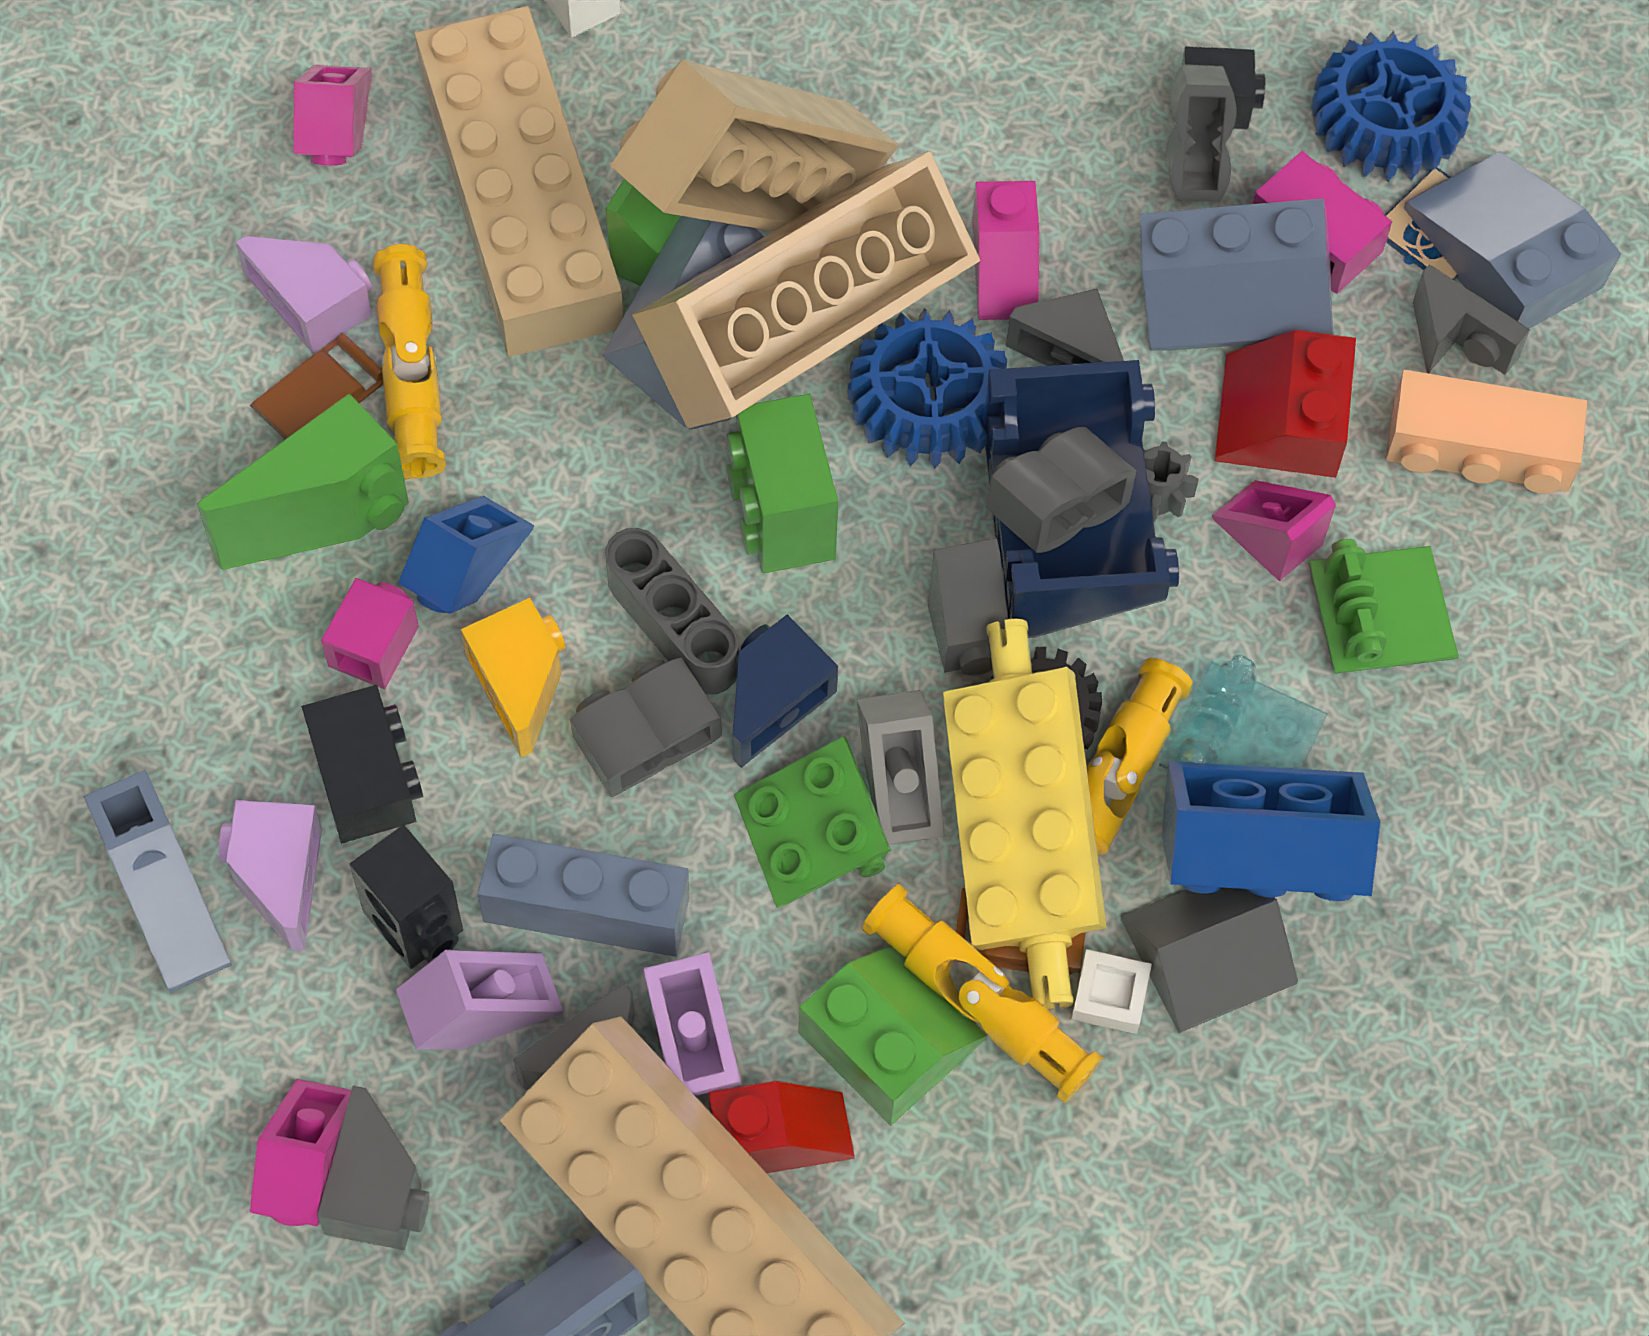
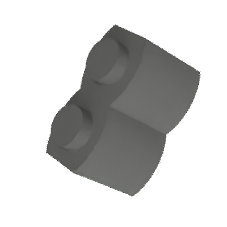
(1197, 144)
(1060, 488)
(645, 725)

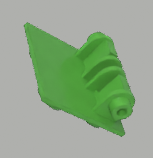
(1381, 607)
(813, 823)

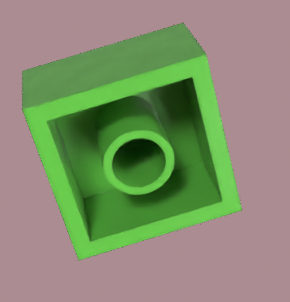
(783, 484)

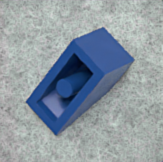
(462, 553)

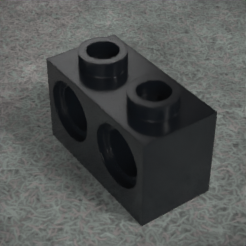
(408, 897)

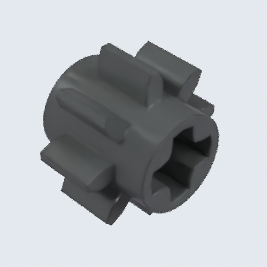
(1171, 468)

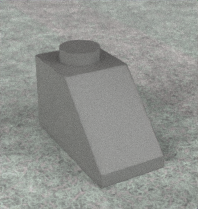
(902, 765)

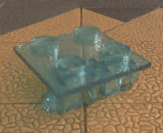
(1243, 722)

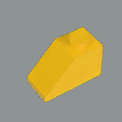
(517, 666)

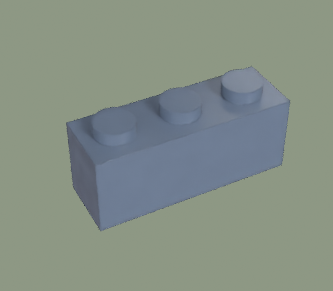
(584, 895)

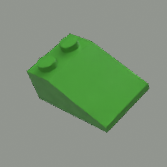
(309, 491)

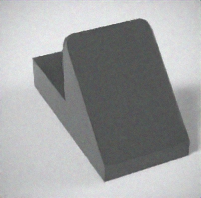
(1453, 314)

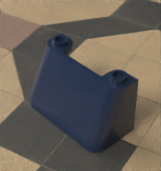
(1104, 565)

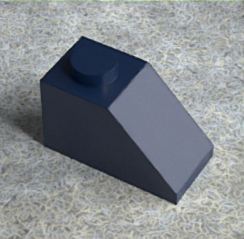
(777, 685)

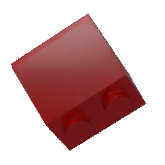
(1287, 403)

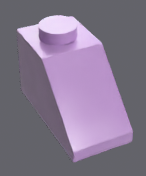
(307, 286)
(274, 862)
(476, 997)
(692, 1024)

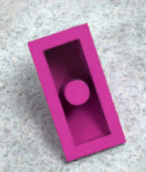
(330, 112)
(1008, 246)
(298, 1153)

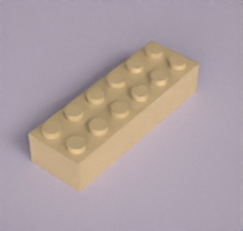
(746, 148)
(519, 181)
(806, 290)
(686, 1197)

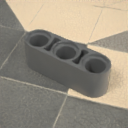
(668, 585)

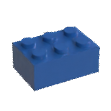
(1269, 830)

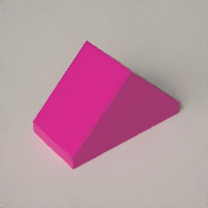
(1277, 524)

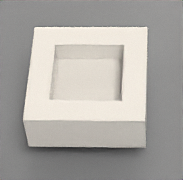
(1111, 991)

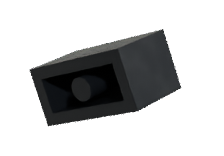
(361, 764)

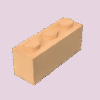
(1486, 432)

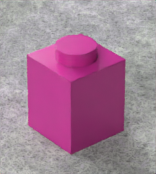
(370, 632)

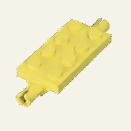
(1025, 812)

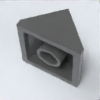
(1212, 952)

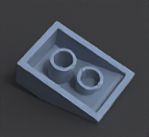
(1515, 239)

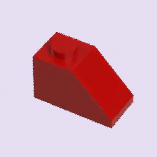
(785, 1124)

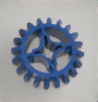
(1380, 119)
(957, 371)

